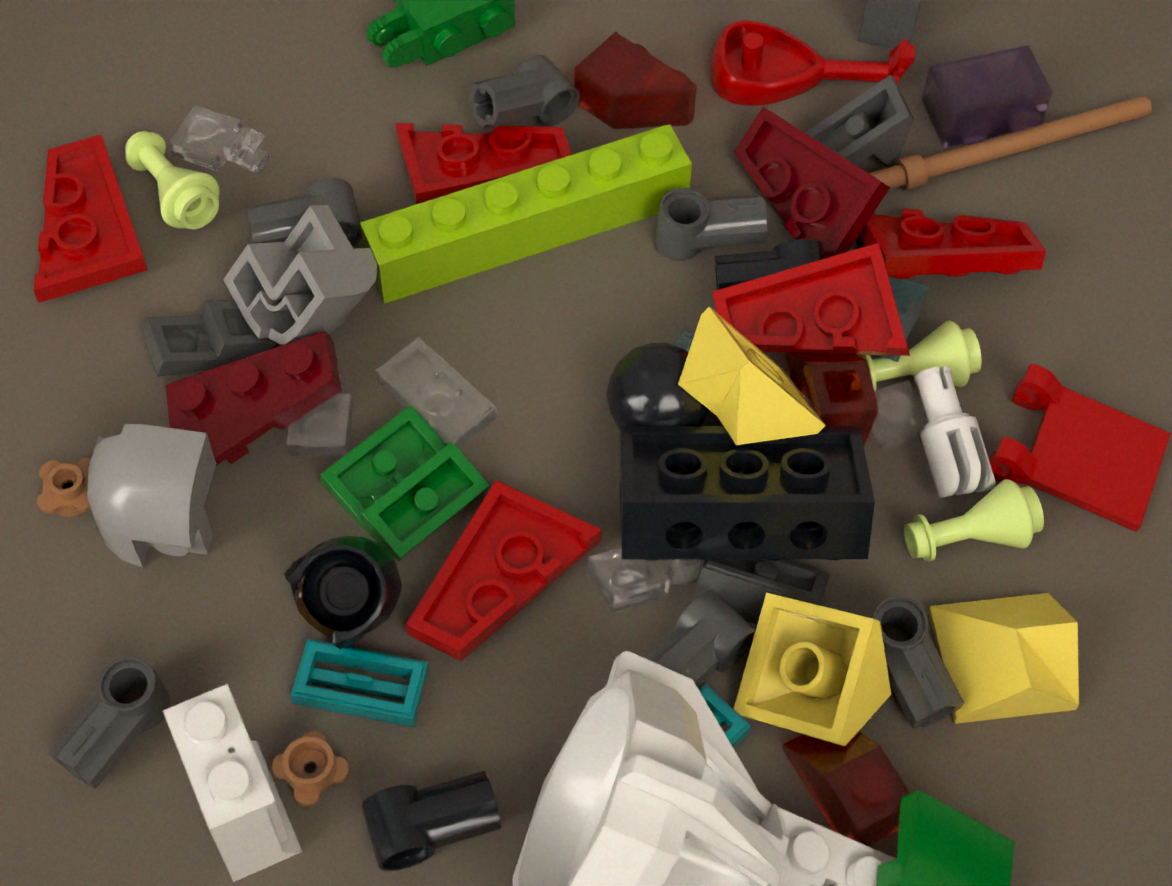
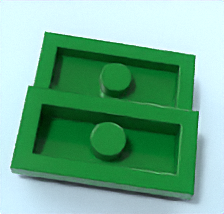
(403, 483)
(945, 848)

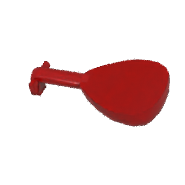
(768, 65)

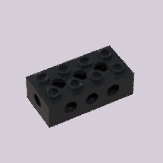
(746, 514)

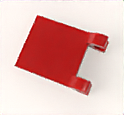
(1083, 451)

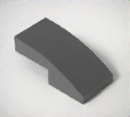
(201, 341)

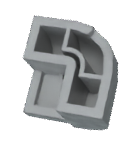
(303, 282)
(152, 491)

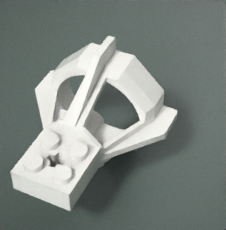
(664, 801)

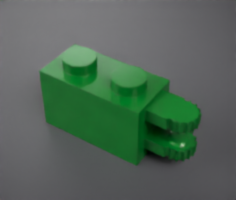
(437, 28)

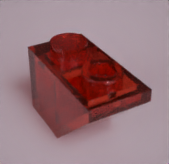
(633, 88)
(836, 388)

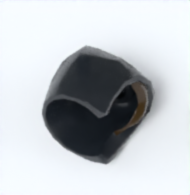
(345, 587)

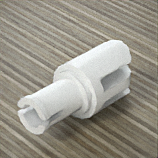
(952, 438)

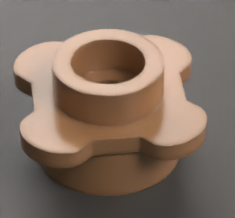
(62, 501)
(303, 751)

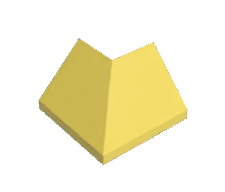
(744, 386)
(1009, 656)
(814, 670)

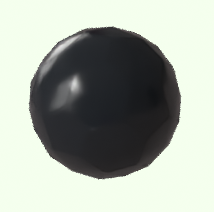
(647, 390)

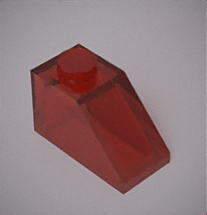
(850, 785)

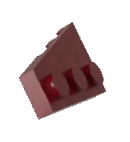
(809, 183)
(255, 394)

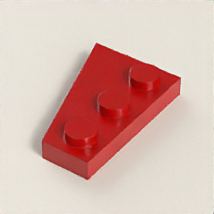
(458, 160)
(85, 223)
(967, 245)
(819, 307)
(497, 568)

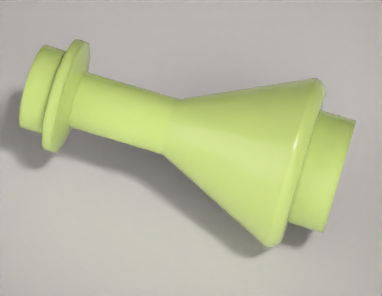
(185, 195)
(942, 347)
(1002, 517)

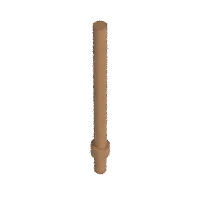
(914, 170)

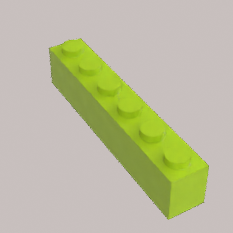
(524, 213)

